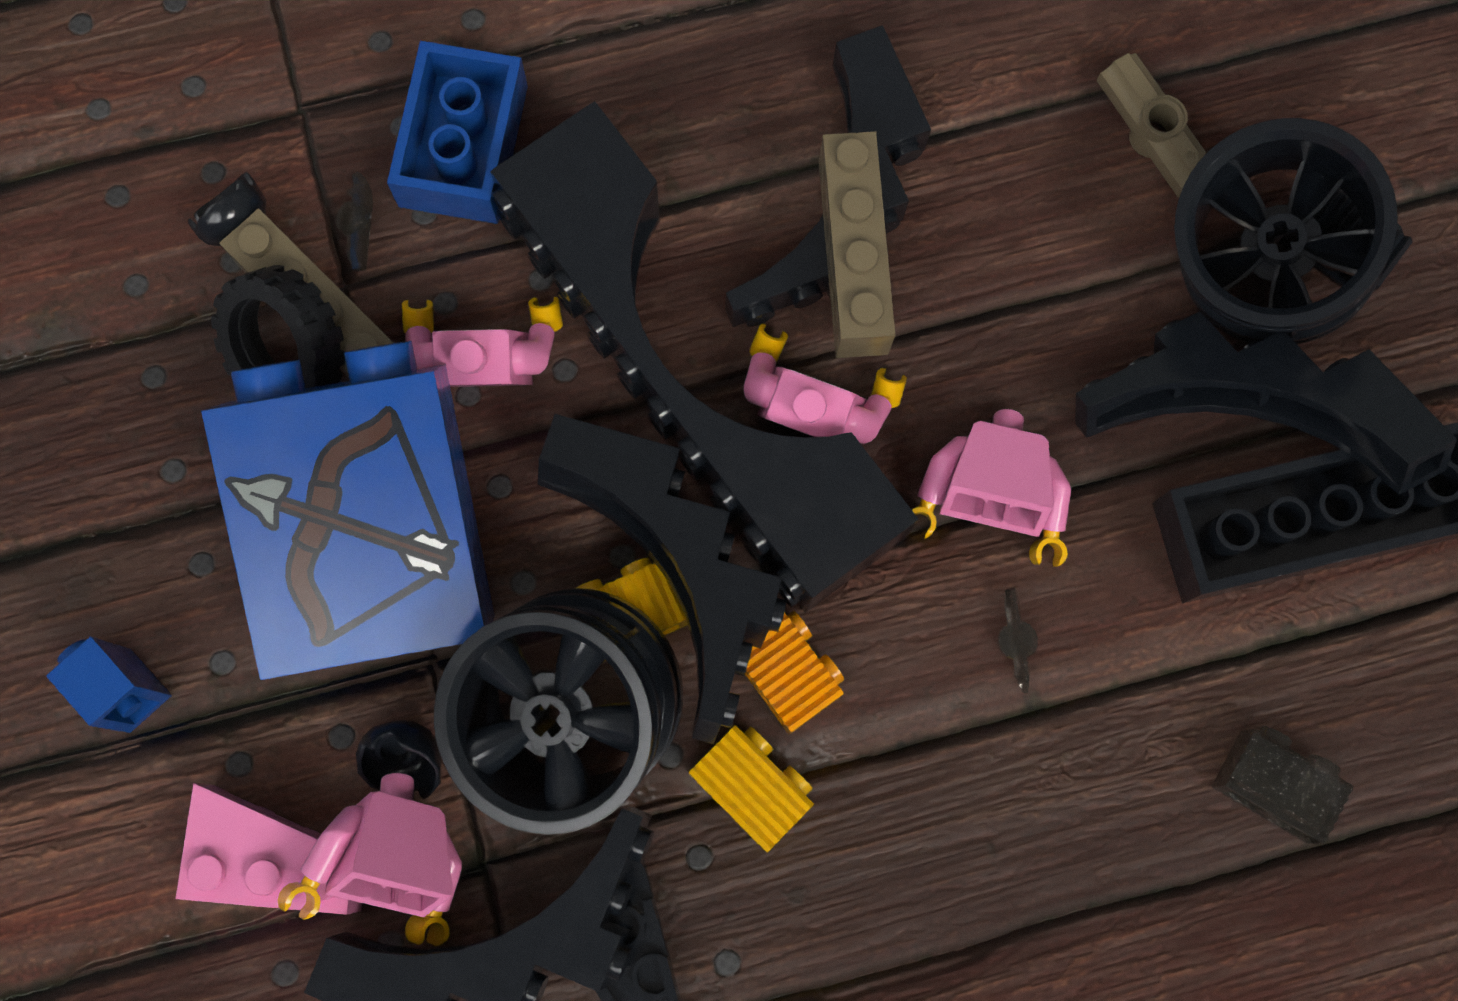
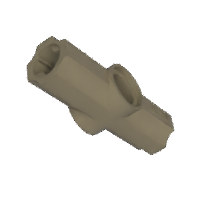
(1143, 101)

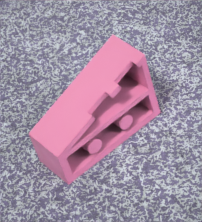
(245, 854)

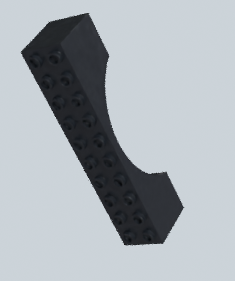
(803, 503)

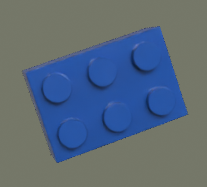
(456, 129)

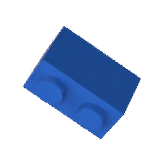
(107, 684)

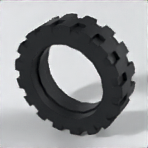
(300, 308)

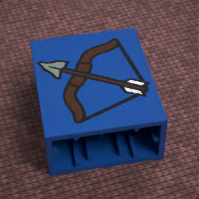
(348, 512)

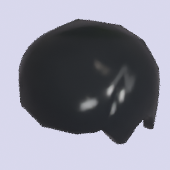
(228, 210)
(403, 749)

